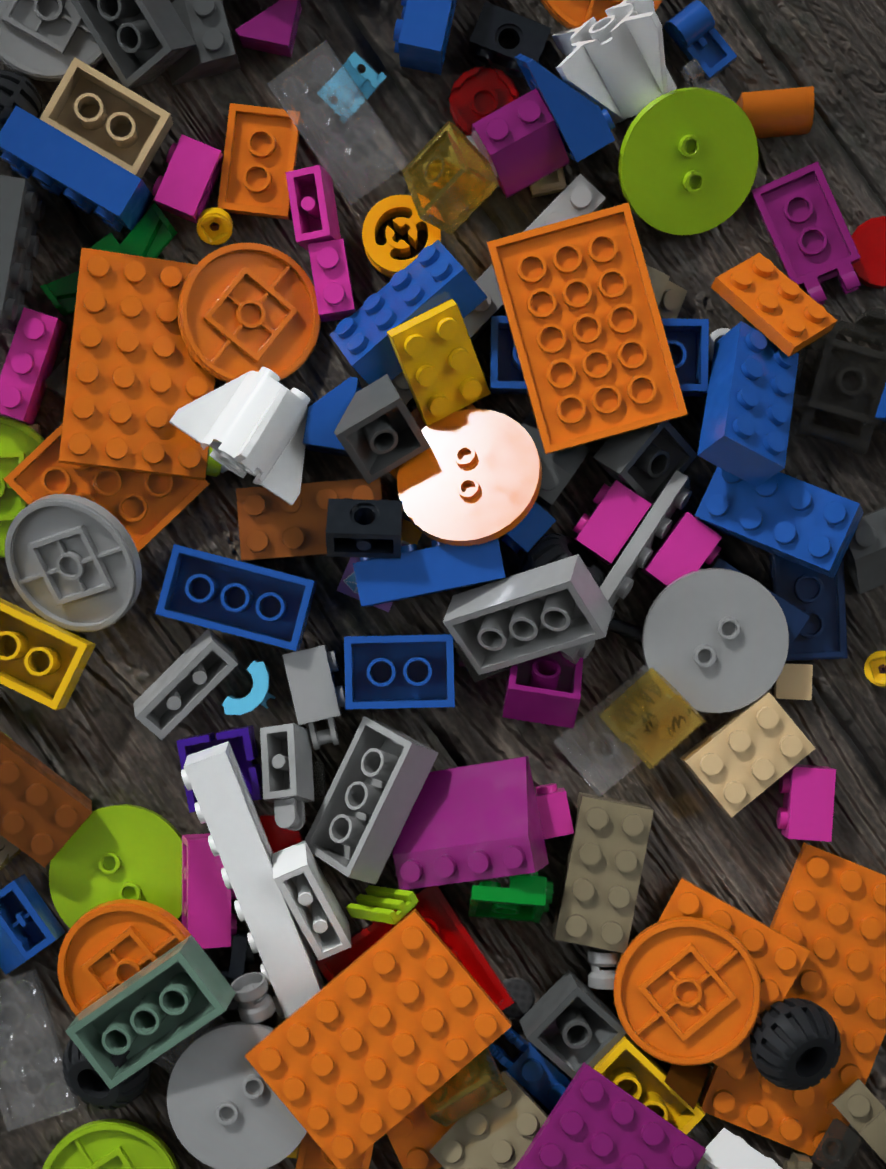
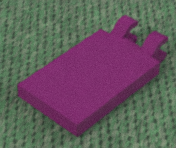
(808, 231)

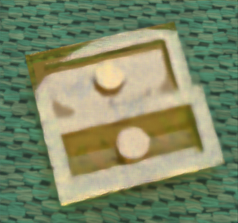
(652, 718)

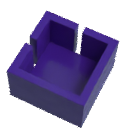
(244, 748)

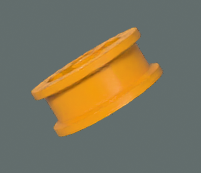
(382, 255)

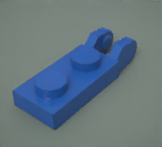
(533, 1070)

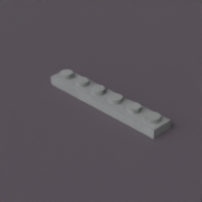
(639, 551)

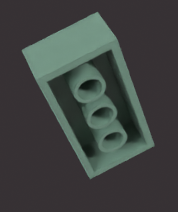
(151, 1011)

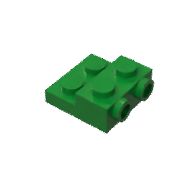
(521, 900)

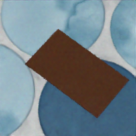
(687, 1081)

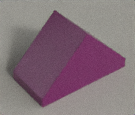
(272, 29)

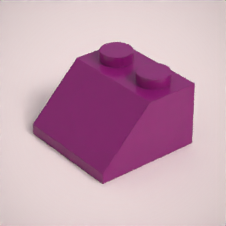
(520, 143)
(544, 690)

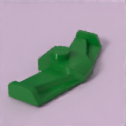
(145, 240)

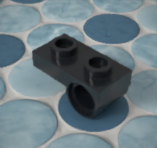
(240, 958)

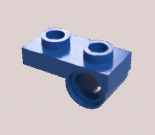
(699, 40)

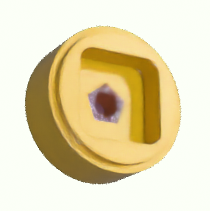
(214, 226)
(876, 668)

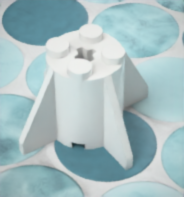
(617, 59)
(252, 430)

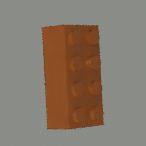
(281, 531)
(37, 804)

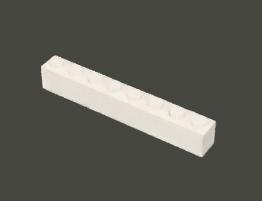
(247, 863)

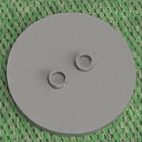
(44, 38)
(73, 562)
(716, 639)
(225, 1107)

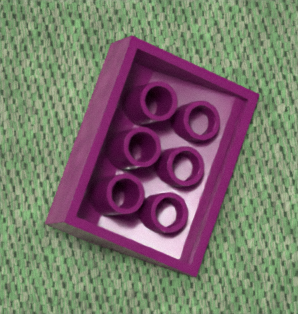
(472, 826)

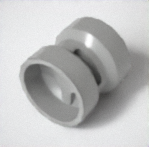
(603, 968)
(253, 999)

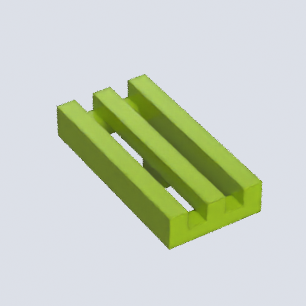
(383, 900)

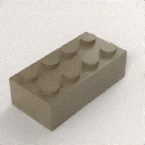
(602, 872)

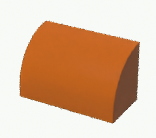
(779, 111)

